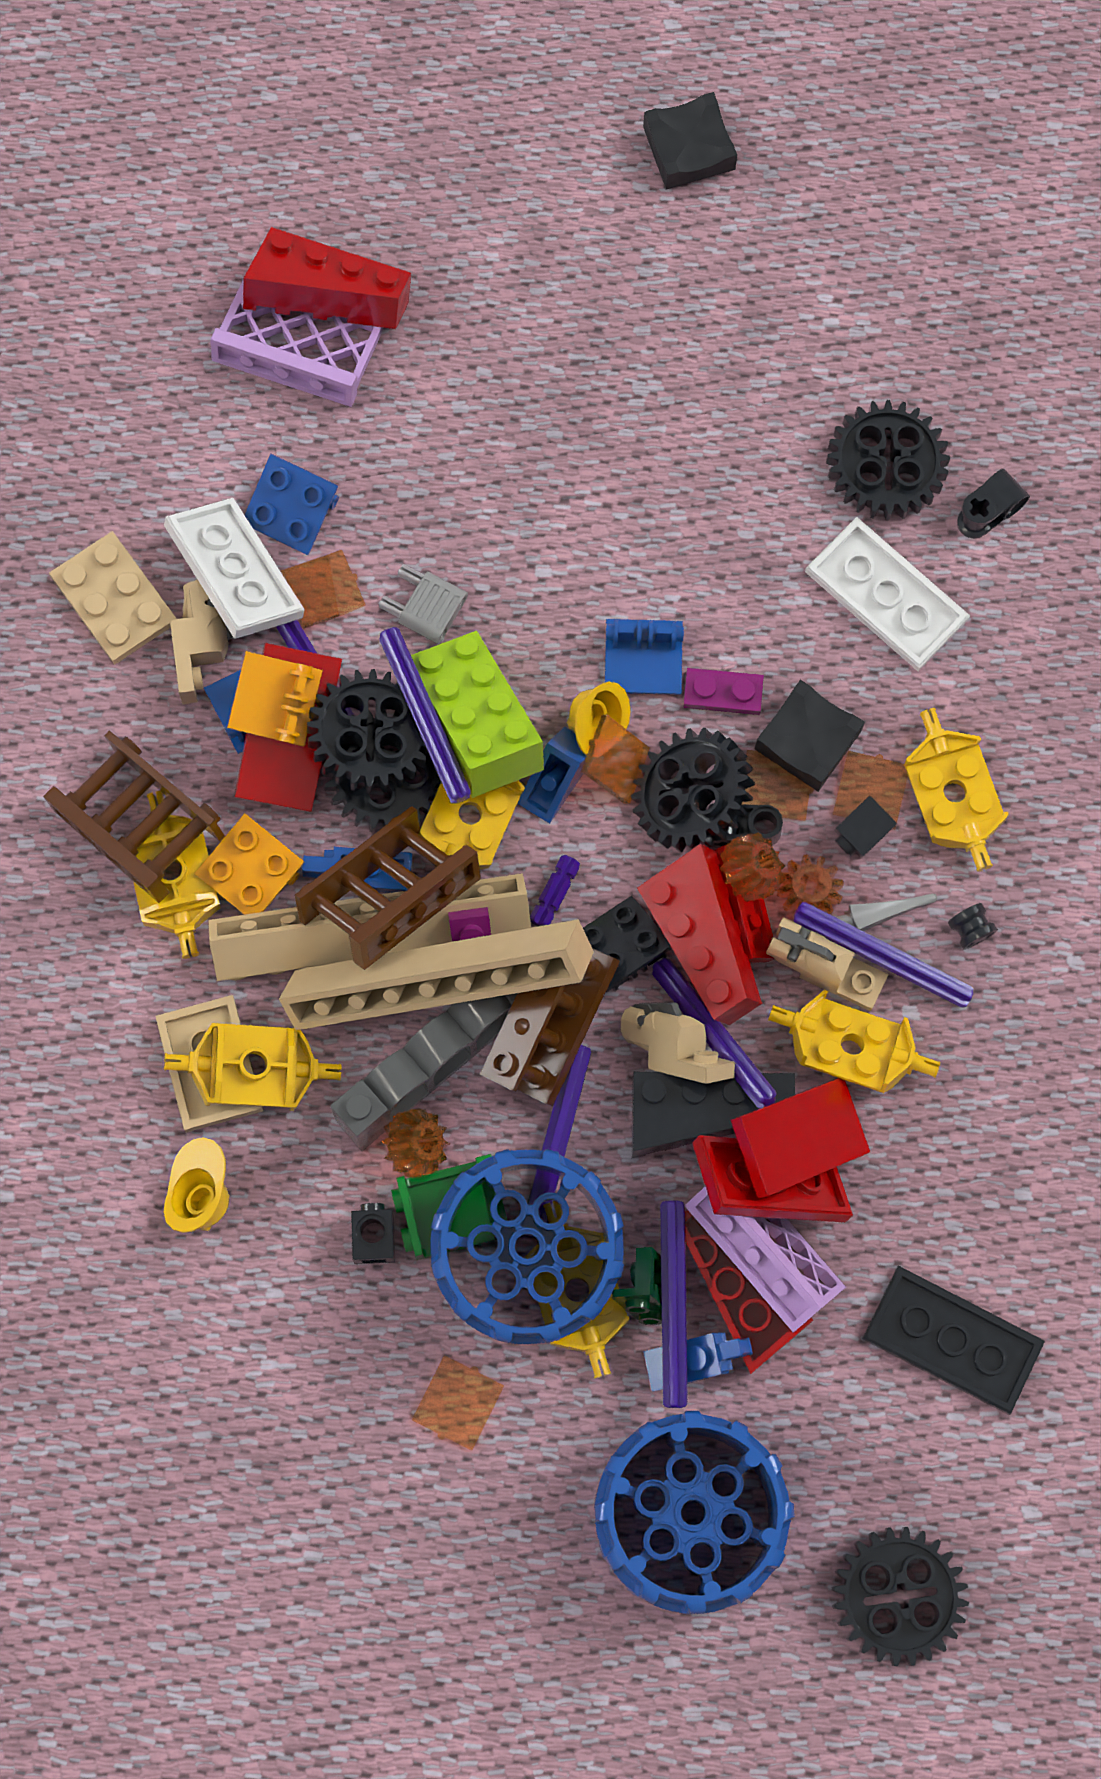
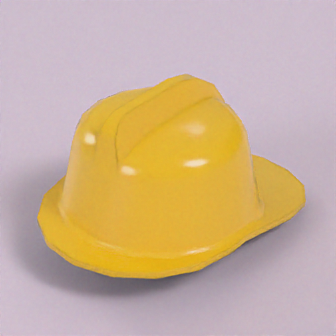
(592, 703)
(197, 1187)

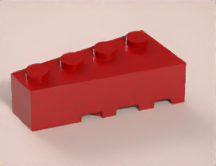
(701, 929)

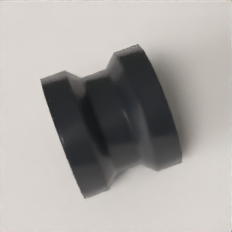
(972, 926)

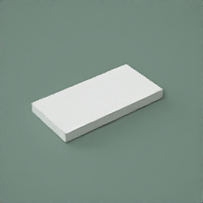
(234, 568)
(887, 593)

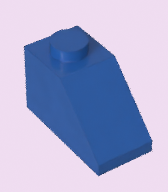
(562, 770)

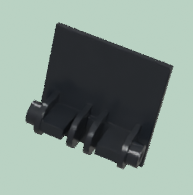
(628, 936)

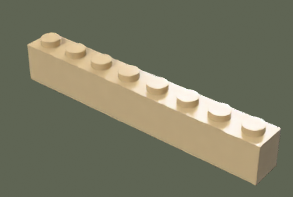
(280, 942)
(439, 975)

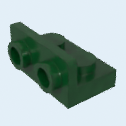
(645, 1299)

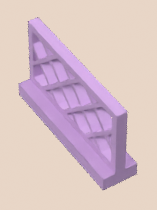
(286, 363)
(771, 1265)

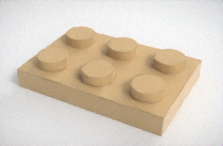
(113, 597)
(182, 1033)

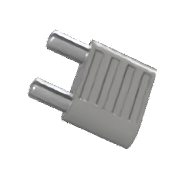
(430, 607)

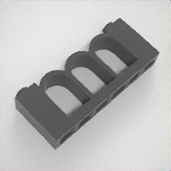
(419, 1067)

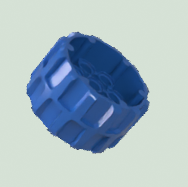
(547, 1235)
(715, 1508)

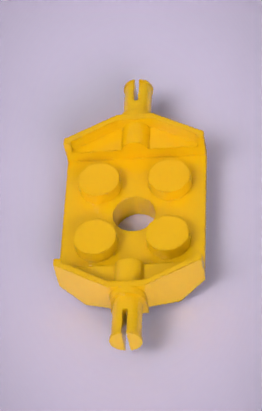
(955, 759)
(450, 833)
(189, 898)
(884, 1045)
(223, 1079)
(598, 1332)

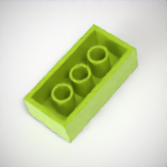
(479, 714)

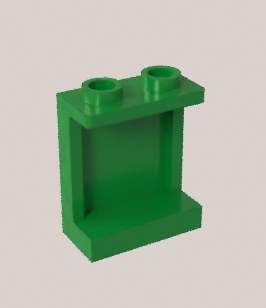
(422, 1197)

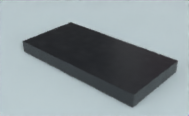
(953, 1340)

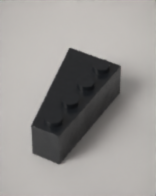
(677, 1110)

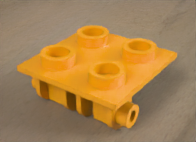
(274, 698)
(250, 867)

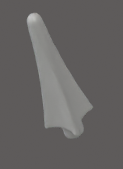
(871, 914)

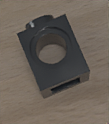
(864, 828)
(378, 1252)

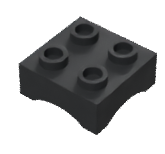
(689, 141)
(809, 736)

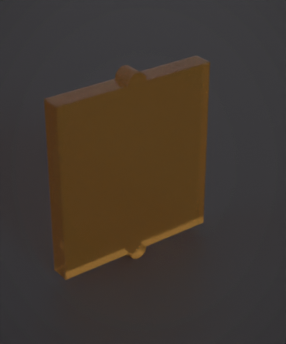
(324, 588)
(615, 759)
(870, 776)
(777, 787)
(458, 1403)

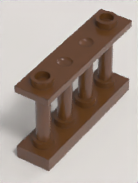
(124, 850)
(396, 917)
(546, 1032)

